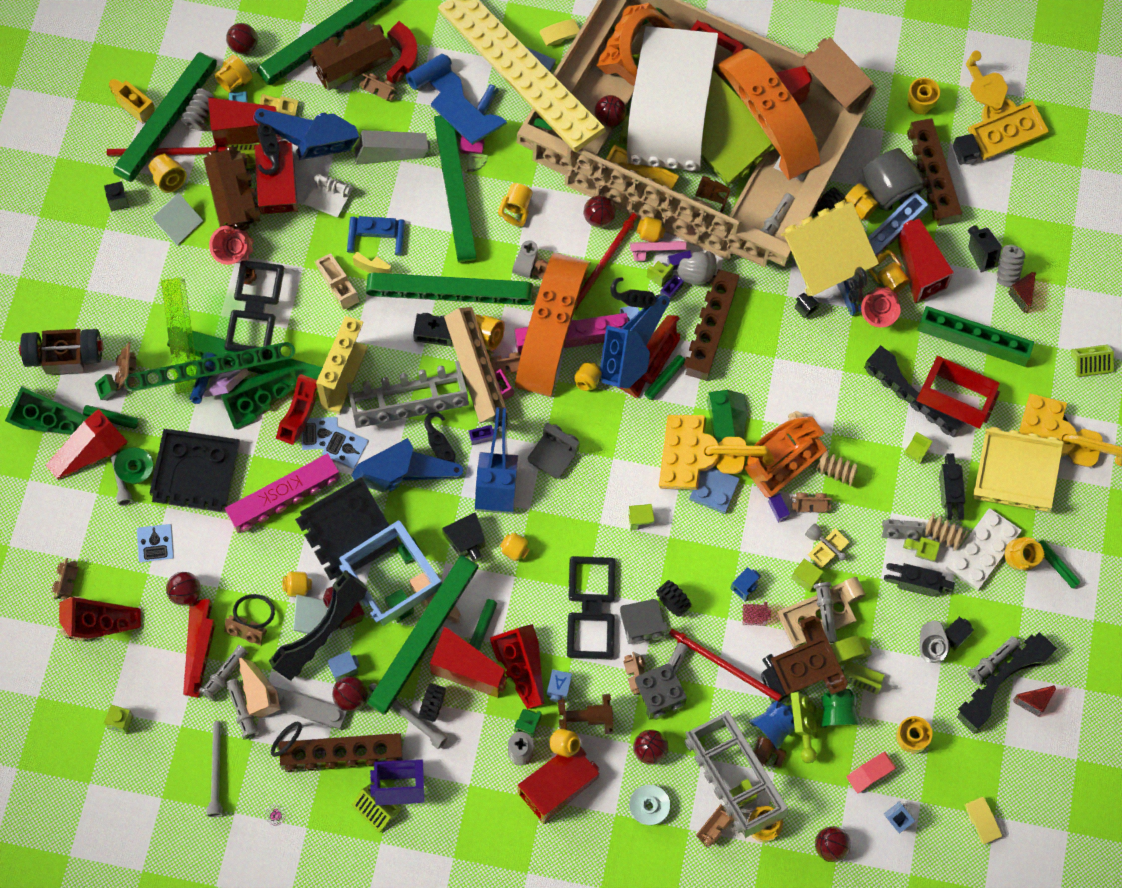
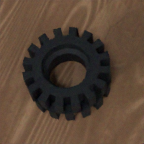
(829, 200)
(673, 598)
(432, 702)

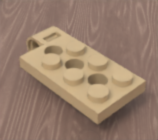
(843, 593)

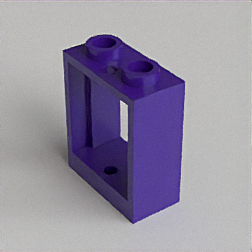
(397, 770)

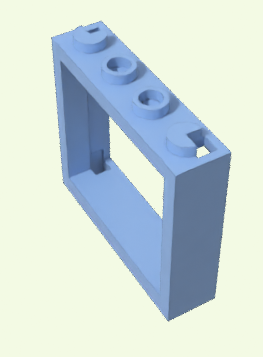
(374, 543)

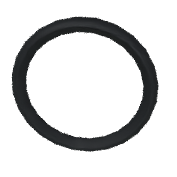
(259, 597)
(290, 743)

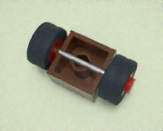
(61, 350)

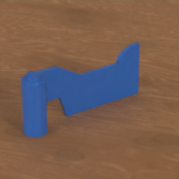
(451, 101)

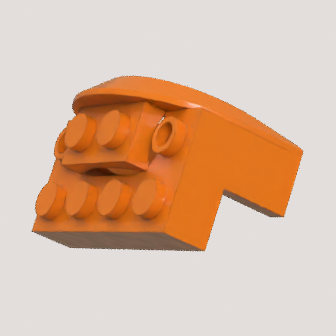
(618, 53)
(808, 448)

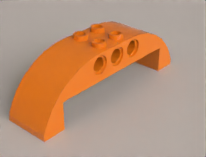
(773, 110)
(550, 323)

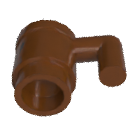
(763, 750)

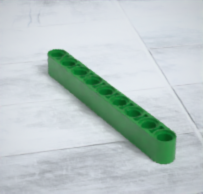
(301, 49)
(164, 117)
(455, 190)
(449, 288)
(206, 343)
(218, 361)
(422, 635)

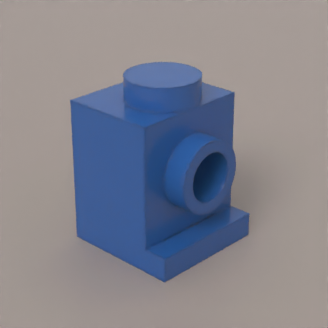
(746, 583)

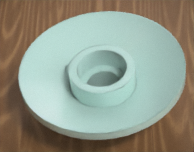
(653, 795)

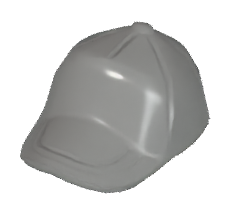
(933, 642)

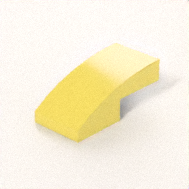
(558, 32)
(283, 105)
(374, 266)
(823, 554)
(983, 819)

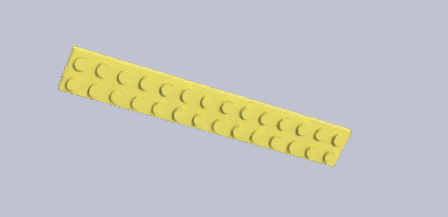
(523, 72)

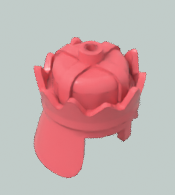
(230, 245)
(881, 307)

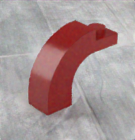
(405, 42)
(296, 418)

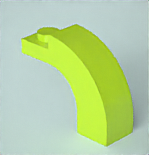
(851, 649)

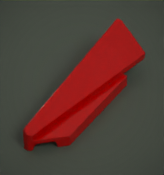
(661, 347)
(198, 645)

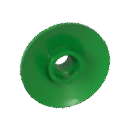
(133, 457)

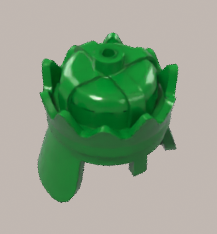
(840, 709)

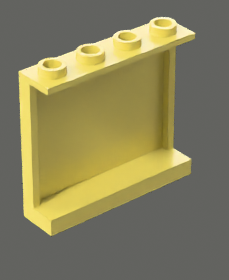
(830, 247)
(341, 366)
(1018, 469)

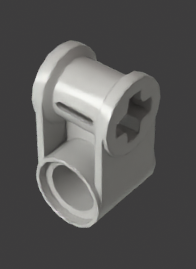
(526, 261)

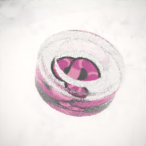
(275, 814)

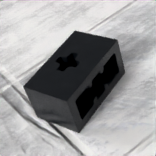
(424, 331)

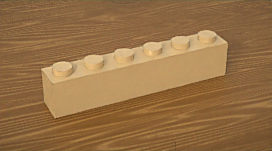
(475, 363)

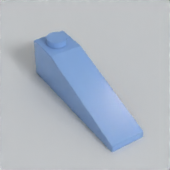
(891, 228)

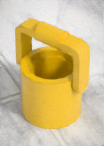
(517, 203)
(892, 275)

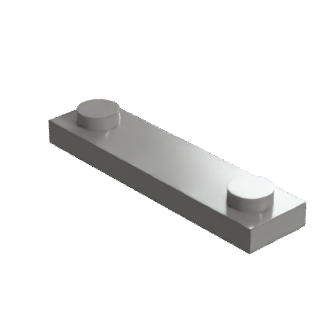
(310, 709)

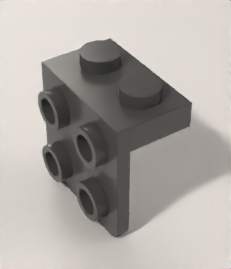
(554, 451)
(643, 621)
(661, 691)

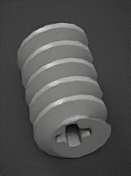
(197, 110)
(1010, 265)
(523, 756)

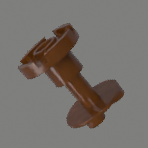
(594, 714)

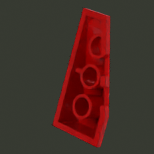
(88, 444)
(95, 619)
(521, 658)

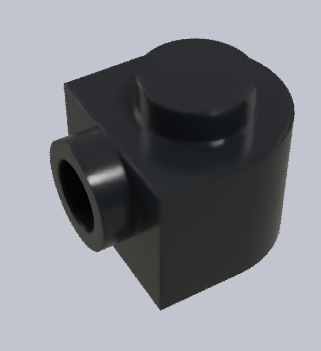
(806, 305)

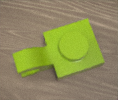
(925, 548)

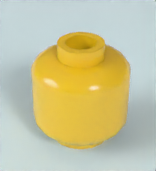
(650, 229)
(587, 376)
(515, 546)
(296, 583)
(564, 742)

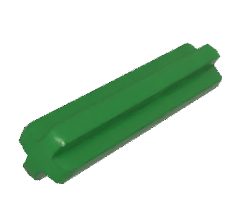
(664, 377)
(116, 418)
(1059, 565)
(483, 623)

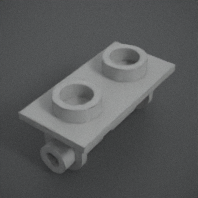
(895, 530)

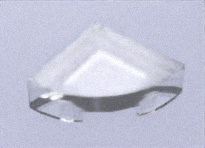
(476, 161)

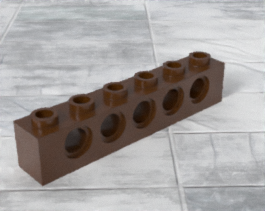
(926, 130)
(721, 281)
(351, 744)

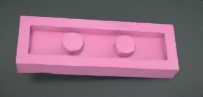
(640, 248)

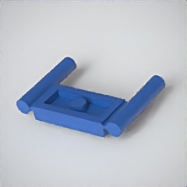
(376, 228)

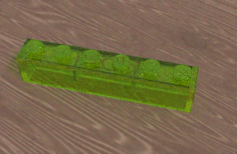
(179, 329)

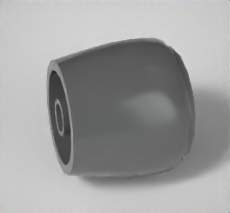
(892, 178)

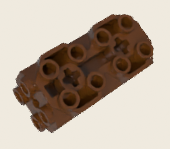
(354, 55)
(230, 188)

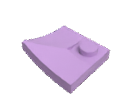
(224, 382)

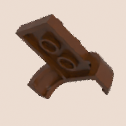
(810, 662)

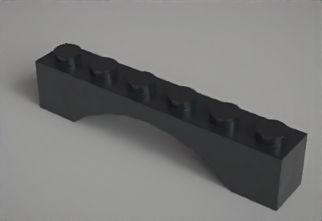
(884, 367)
(293, 656)
(978, 710)

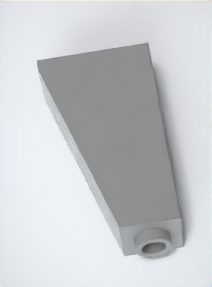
(390, 146)

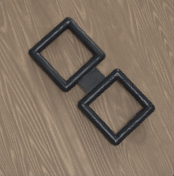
(254, 305)
(591, 607)

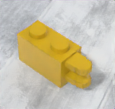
(132, 100)

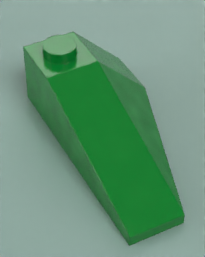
(257, 394)
(40, 413)
(727, 414)

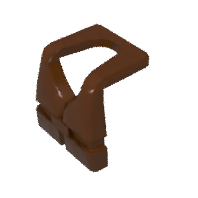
(709, 190)

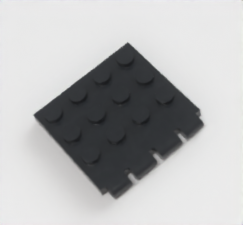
(194, 470)
(342, 524)

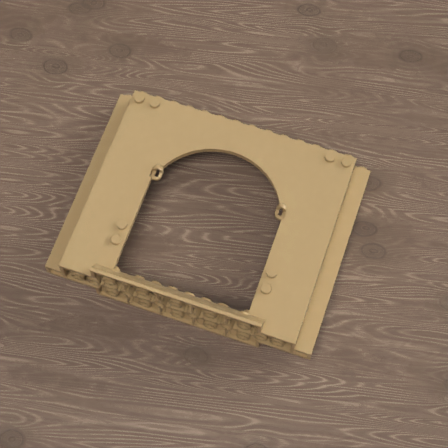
(679, 214)

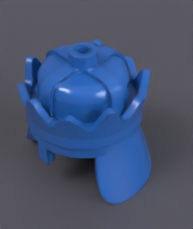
(775, 722)

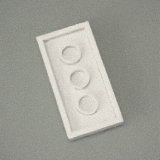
(982, 549)

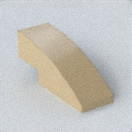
(337, 281)

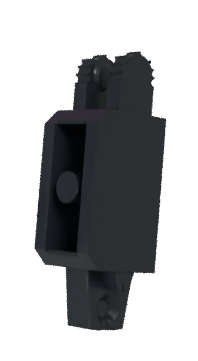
(952, 487)
(919, 580)

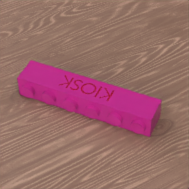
(582, 331)
(283, 493)

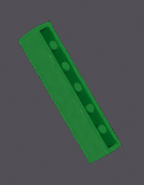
(975, 336)

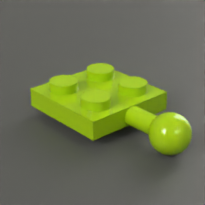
(805, 724)

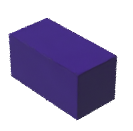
(676, 258)
(672, 287)
(481, 435)
(779, 507)

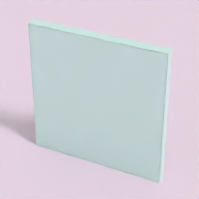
(177, 219)
(308, 614)

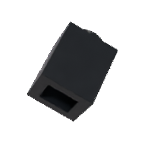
(966, 149)
(116, 196)
(958, 632)

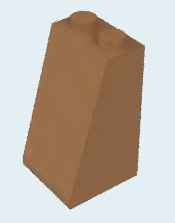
(838, 73)

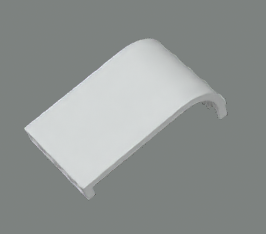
(671, 98)

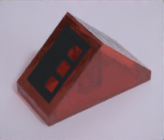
(1023, 292)
(1035, 700)

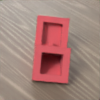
(871, 772)

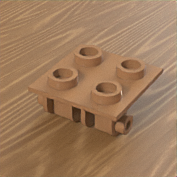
(126, 365)

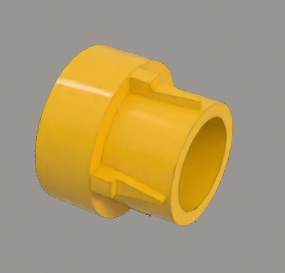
(233, 74)
(923, 95)
(167, 173)
(862, 201)
(491, 330)
(1014, 553)
(916, 724)
(766, 835)

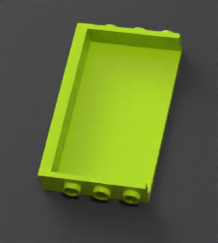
(731, 134)

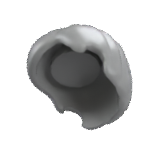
(698, 268)

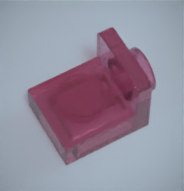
(756, 614)

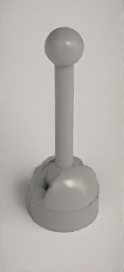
(815, 533)

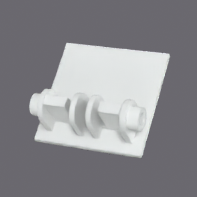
(328, 195)

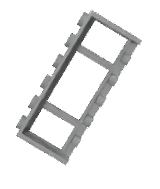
(412, 408)
(721, 791)

